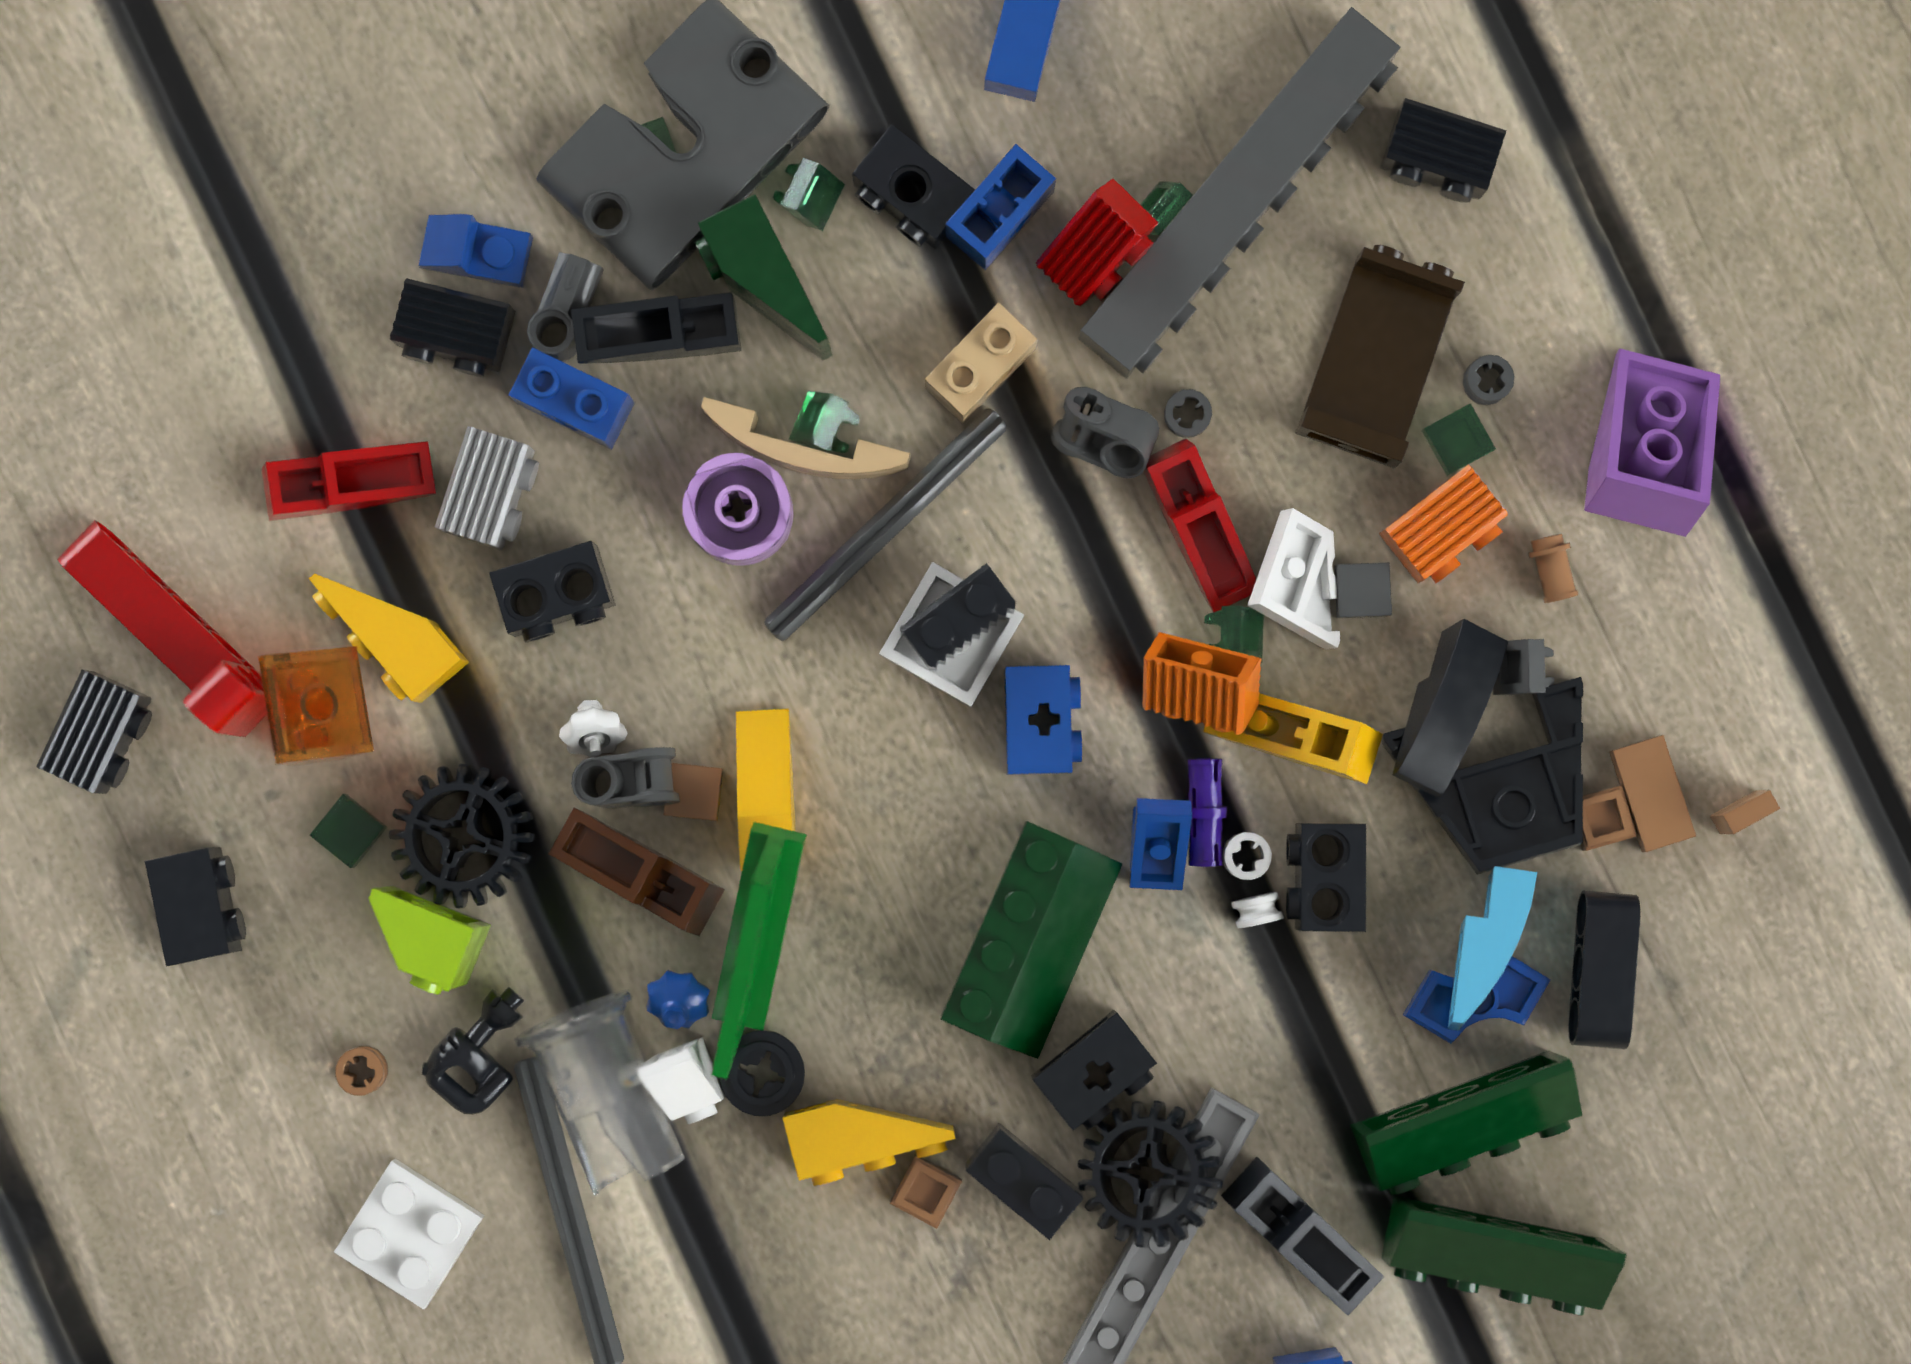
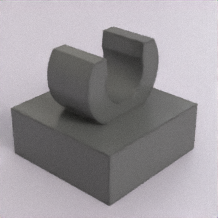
(1523, 668)

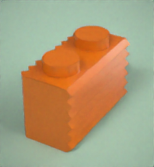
(1444, 525)
(1201, 683)

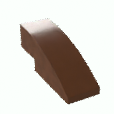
(636, 872)

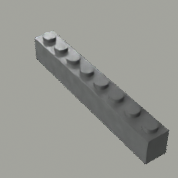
(1239, 193)

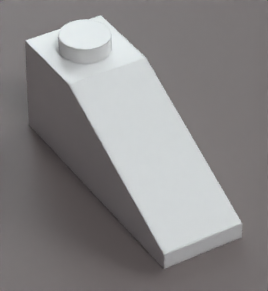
(683, 1081)

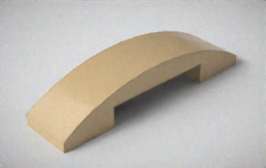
(868, 460)

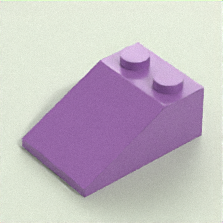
(1654, 444)

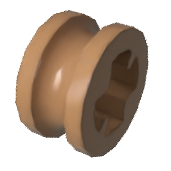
(348, 1080)

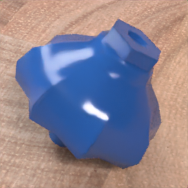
(677, 999)

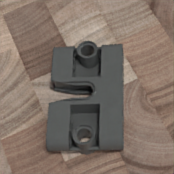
(740, 131)

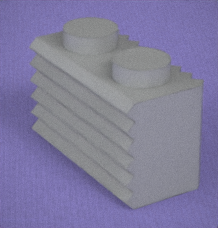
(487, 489)

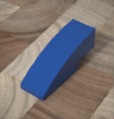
(1021, 47)

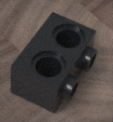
(550, 576)
(1343, 876)

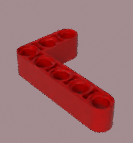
(222, 683)

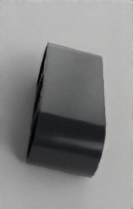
(1604, 970)

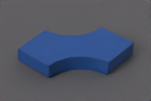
(1510, 998)

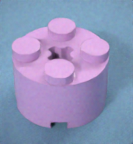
(711, 496)

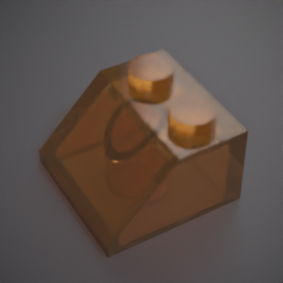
(315, 706)

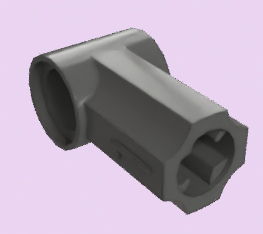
(569, 287)

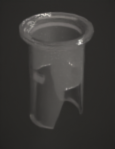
(593, 1077)

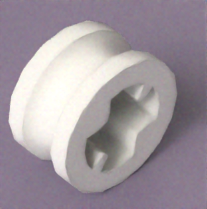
(1259, 866)
(1257, 910)

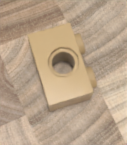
(980, 363)

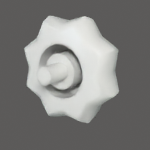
(592, 730)

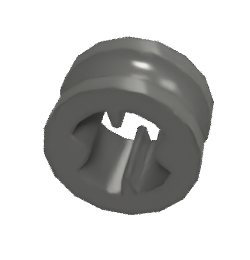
(1504, 380)
(1198, 425)

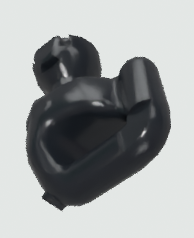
(467, 1052)

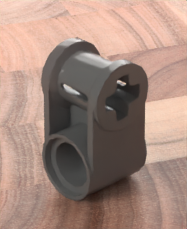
(1109, 435)
(637, 779)

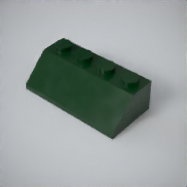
(1031, 940)
(1468, 1121)
(1500, 1254)

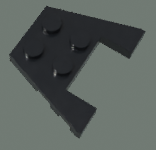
(1521, 801)

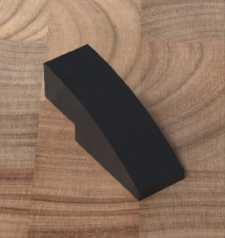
(656, 329)
(1449, 706)
(1302, 1236)

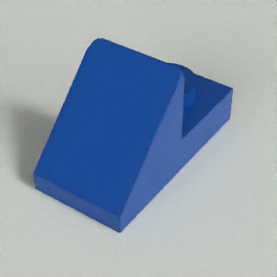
(475, 250)
(1159, 843)

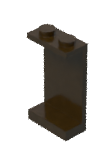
(1379, 355)

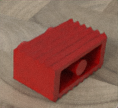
(1097, 243)

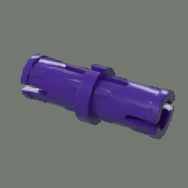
(1207, 812)

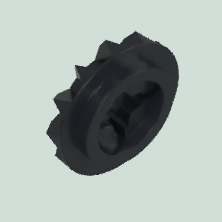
(774, 1095)

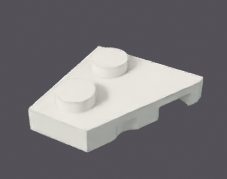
(1299, 579)

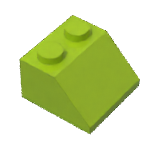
(428, 938)

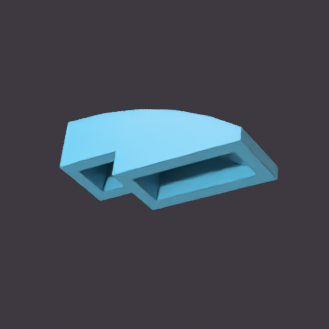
(1489, 941)

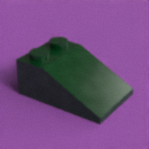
(756, 269)

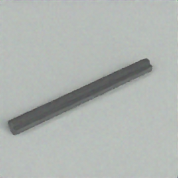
(885, 524)
(569, 1213)

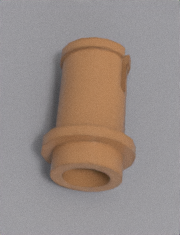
(1553, 568)

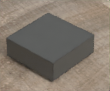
(1363, 590)

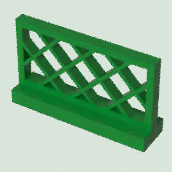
(755, 937)

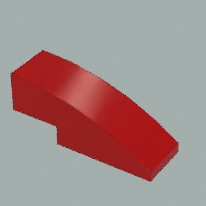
(347, 480)
(1200, 524)

